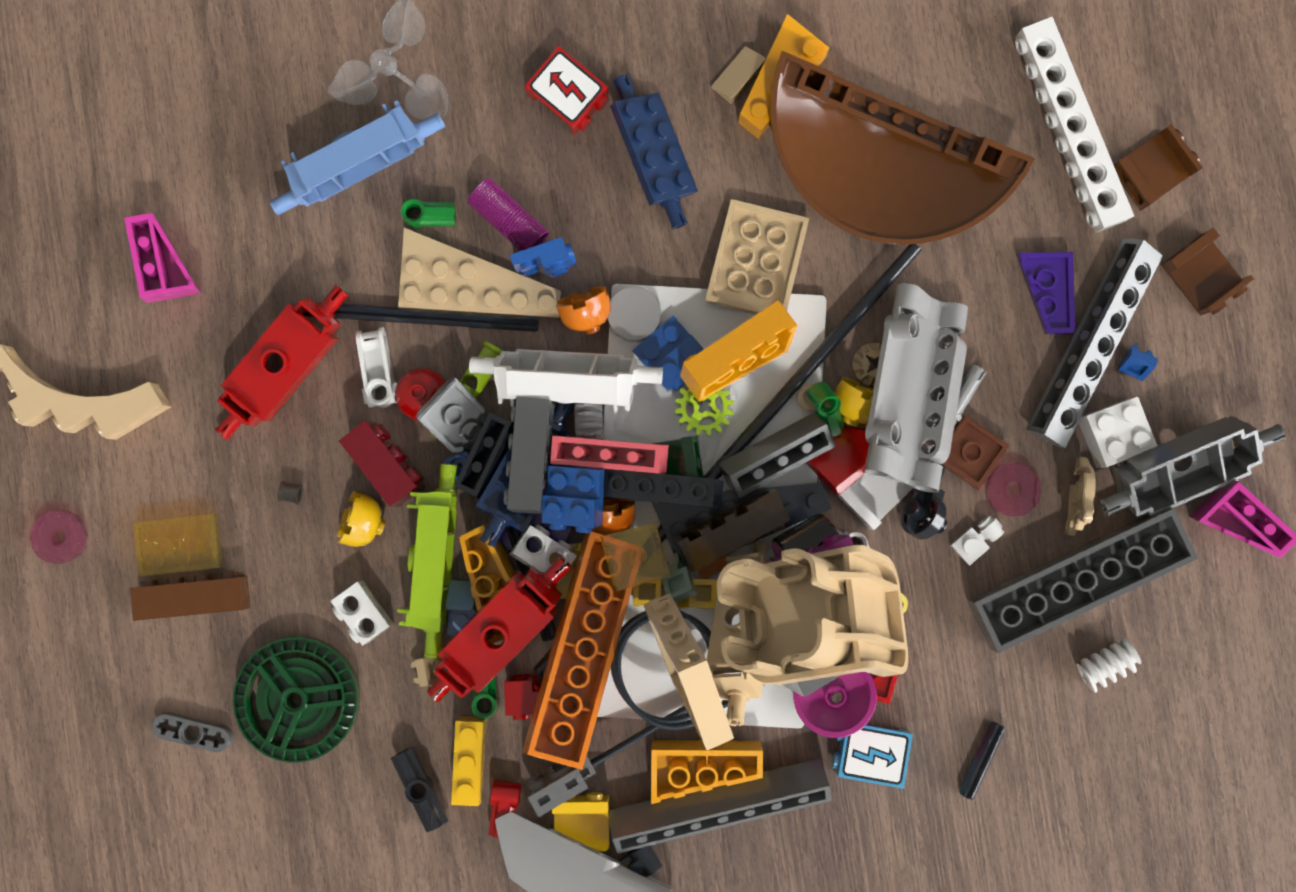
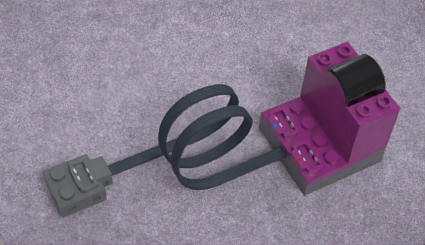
(564, 782)

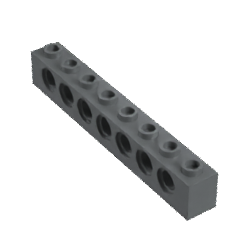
(1094, 342)

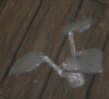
(354, 80)

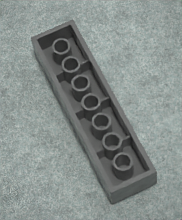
(1082, 579)

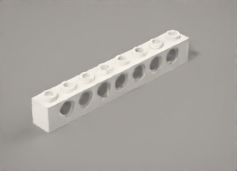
(1077, 110)

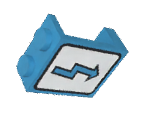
(874, 756)

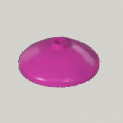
(839, 718)

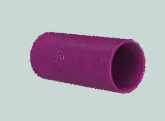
(505, 214)

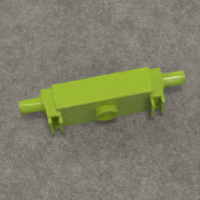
(432, 560)

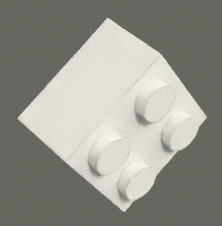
(1117, 432)

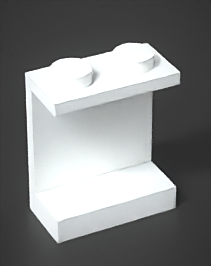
(873, 498)

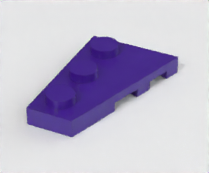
(1051, 288)

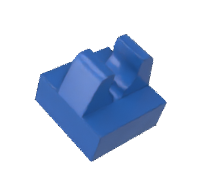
(1138, 363)

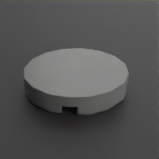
(634, 313)

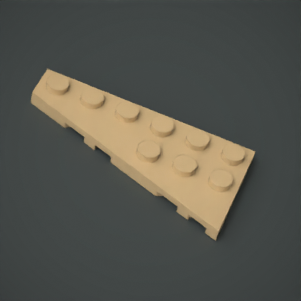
(453, 280)

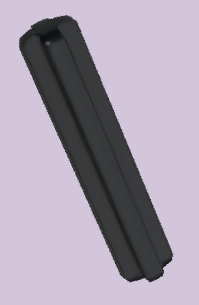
(982, 760)

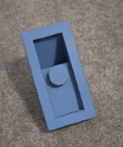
(460, 605)

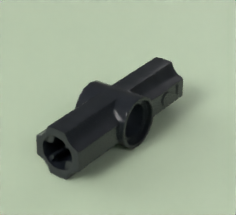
(427, 805)

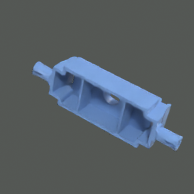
(353, 157)

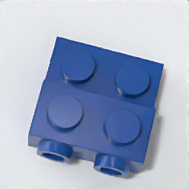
(552, 256)
(668, 349)
(574, 498)

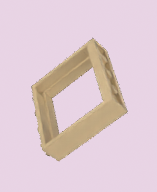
(690, 678)

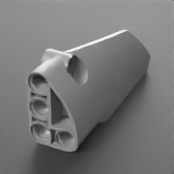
(555, 862)

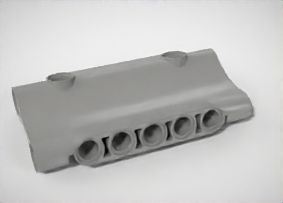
(909, 389)

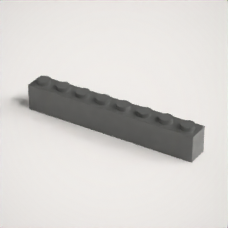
(721, 807)

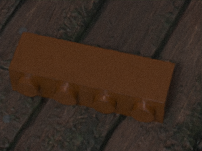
(190, 598)

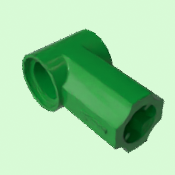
(432, 213)
(826, 406)
(489, 692)

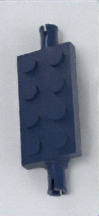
(653, 149)
(493, 496)

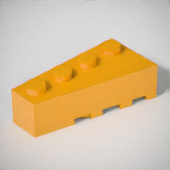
(740, 351)
(688, 767)

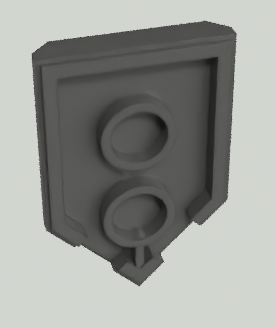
(453, 416)

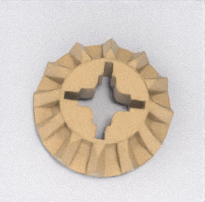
(861, 363)

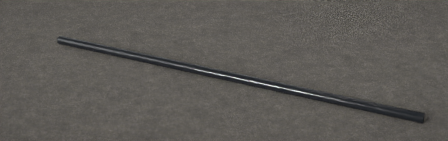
(801, 375)

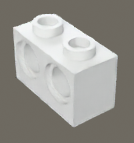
(547, 546)
(367, 608)

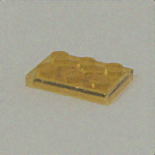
(177, 544)

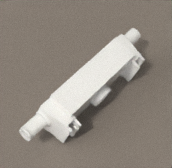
(566, 376)

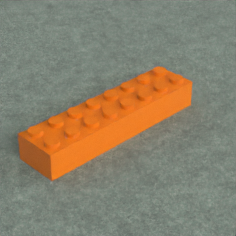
(578, 661)

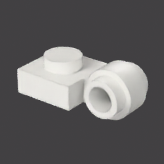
(971, 544)

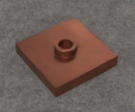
(974, 452)

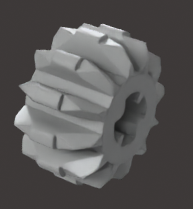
(588, 420)

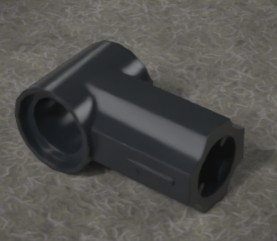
(641, 861)

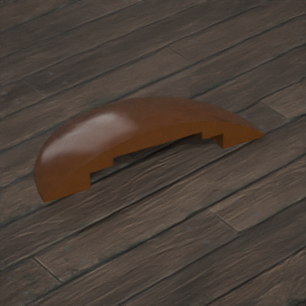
(881, 163)

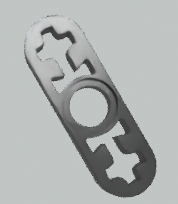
(175, 720)

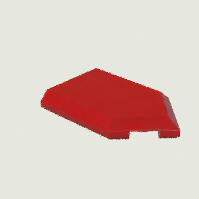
(844, 462)

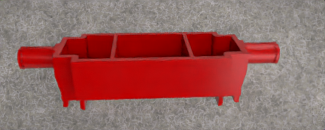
(299, 343)
(470, 659)

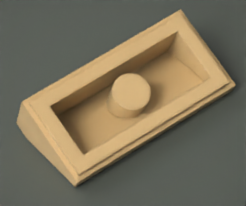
(738, 74)

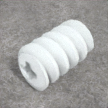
(1108, 663)

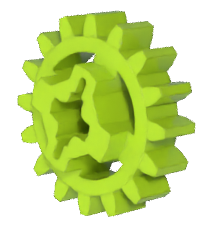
(697, 417)

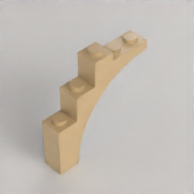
(113, 414)

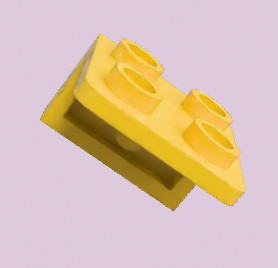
(585, 819)

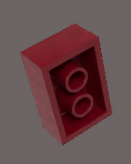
(382, 463)

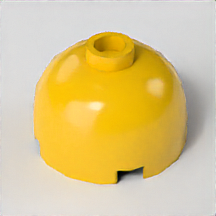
(855, 401)
(360, 521)

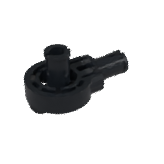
(918, 512)

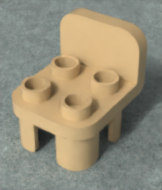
(815, 615)

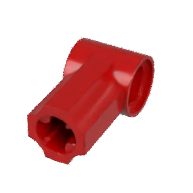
(504, 799)

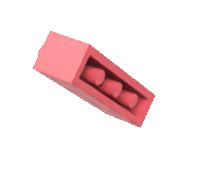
(609, 454)

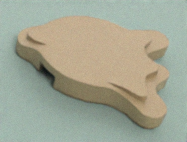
(1081, 497)

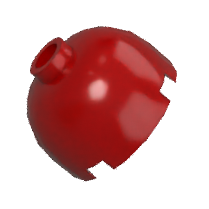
(416, 389)

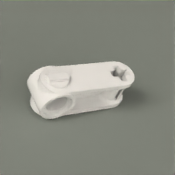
(376, 367)

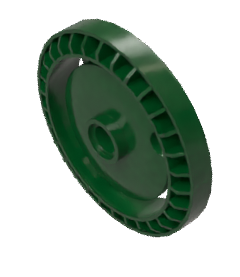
(275, 703)

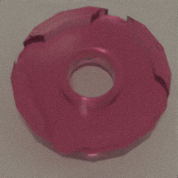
(1029, 489)
(43, 537)

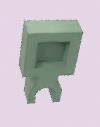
(680, 582)

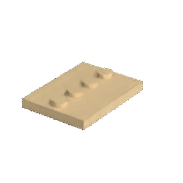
(756, 258)

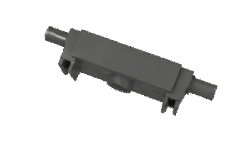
(1154, 485)

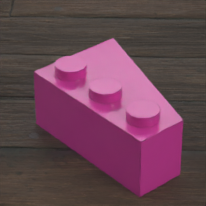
(156, 262)
(1245, 517)

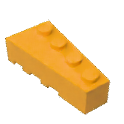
(791, 39)
(488, 570)

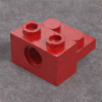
(521, 695)

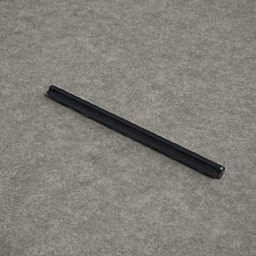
(435, 317)

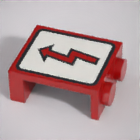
(568, 90)

